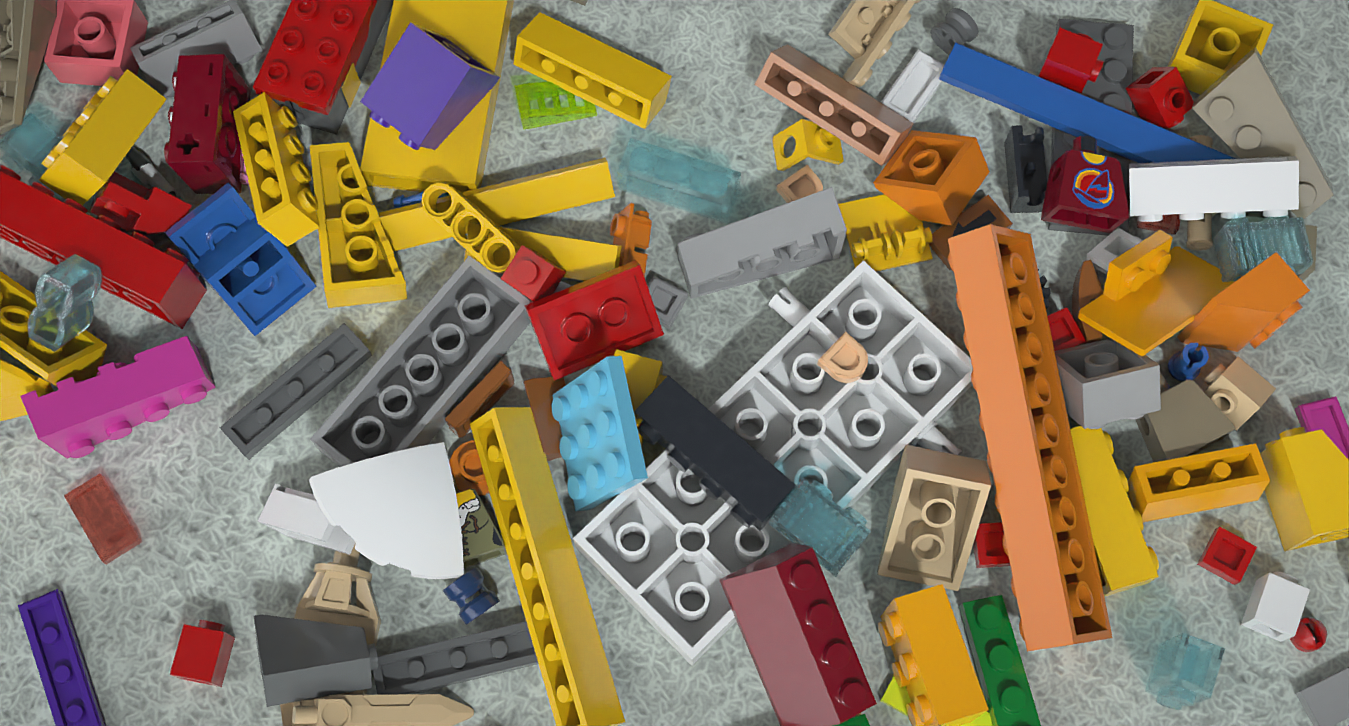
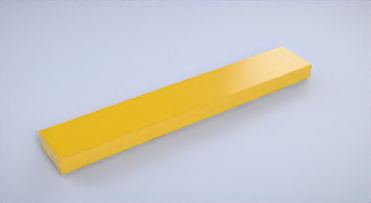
(505, 202)

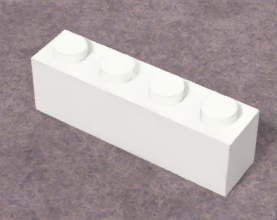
(1214, 187)

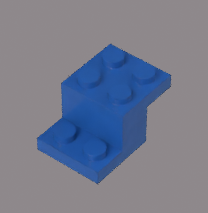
(241, 259)

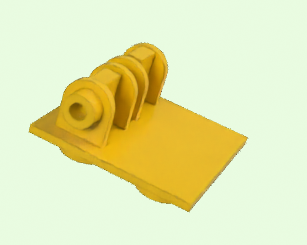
(884, 233)

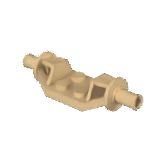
(329, 602)

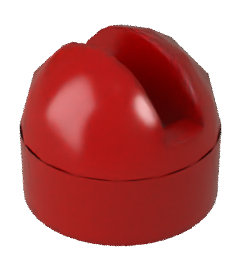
(1305, 638)

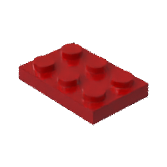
(594, 319)

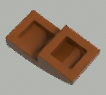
(1085, 290)

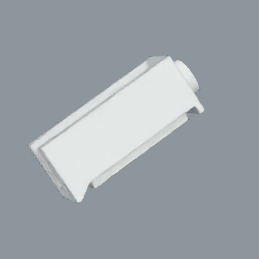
(301, 518)

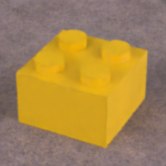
(1214, 42)

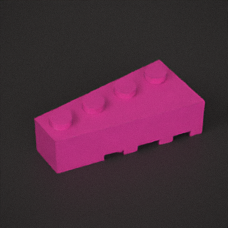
(118, 398)

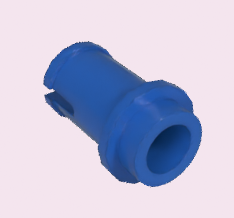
(1188, 356)

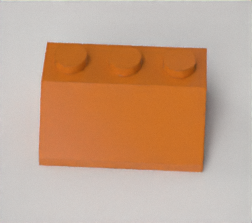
(1248, 308)

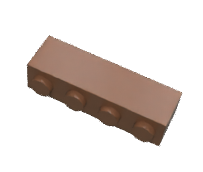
(833, 104)

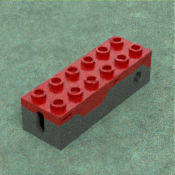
(315, 55)

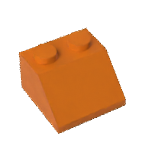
(934, 175)

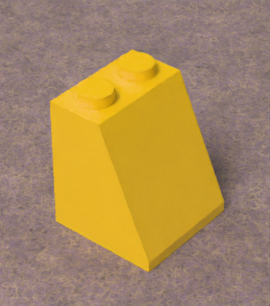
(1307, 488)

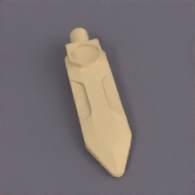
(383, 711)

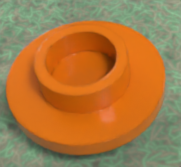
(468, 469)

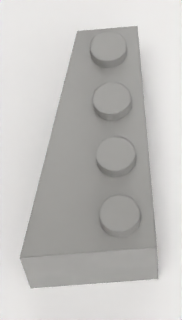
(764, 245)

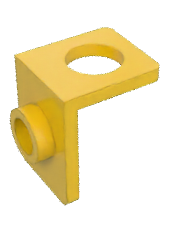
(810, 141)

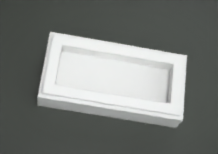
(914, 86)

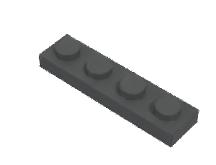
(296, 391)
(455, 660)

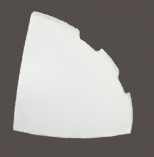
(398, 510)

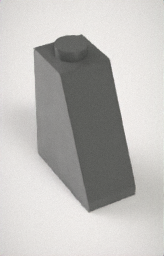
(311, 658)

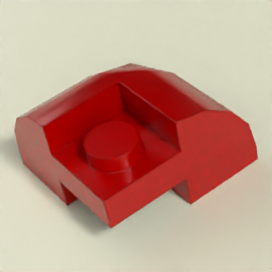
(138, 207)

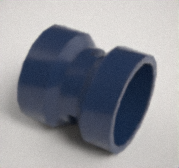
(466, 587)

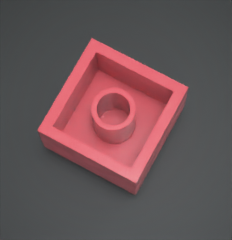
(94, 40)

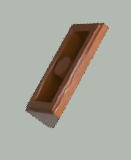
(540, 399)

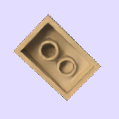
(933, 517)

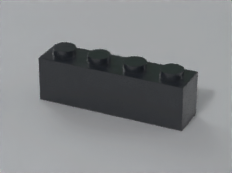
(713, 453)

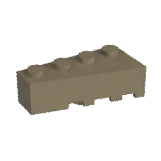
(1257, 123)

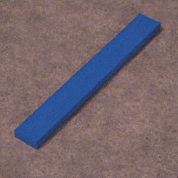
(1069, 110)

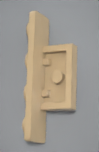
(866, 33)

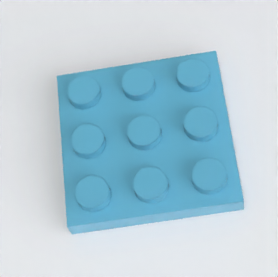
(599, 434)

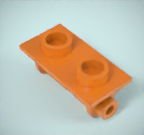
(630, 232)

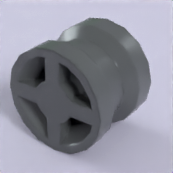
(956, 28)

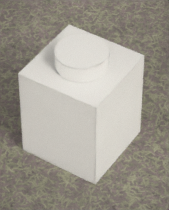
(1276, 606)

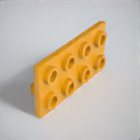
(1152, 294)

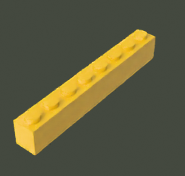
(546, 570)

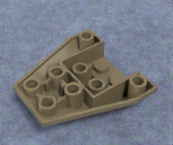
(23, 42)

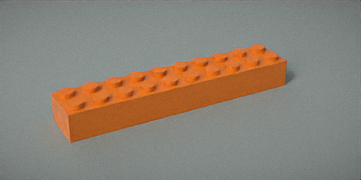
(1028, 439)

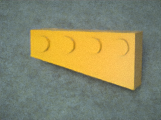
(353, 245)

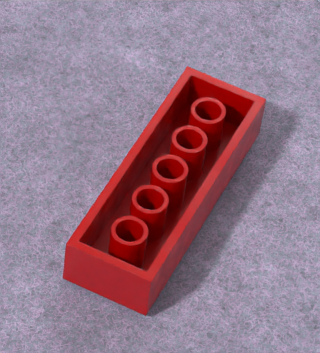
(128, 264)

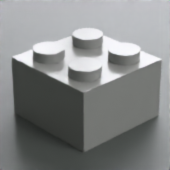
(1107, 383)

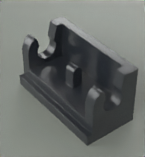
(1025, 170)

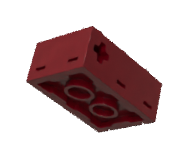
(202, 122)

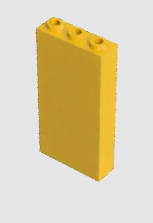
(460, 160)

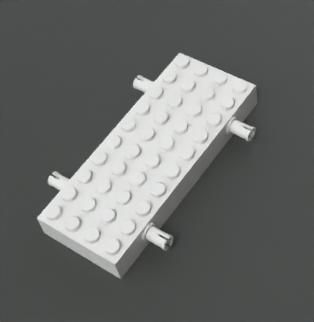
(673, 542)

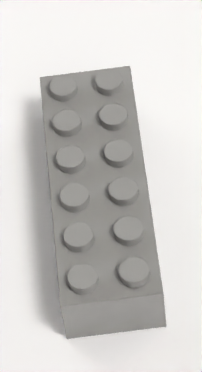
(427, 368)

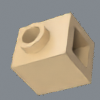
(1237, 390)

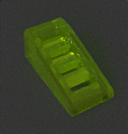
(548, 116)

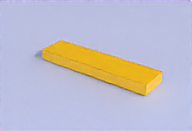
(576, 256)

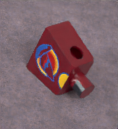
(1085, 189)

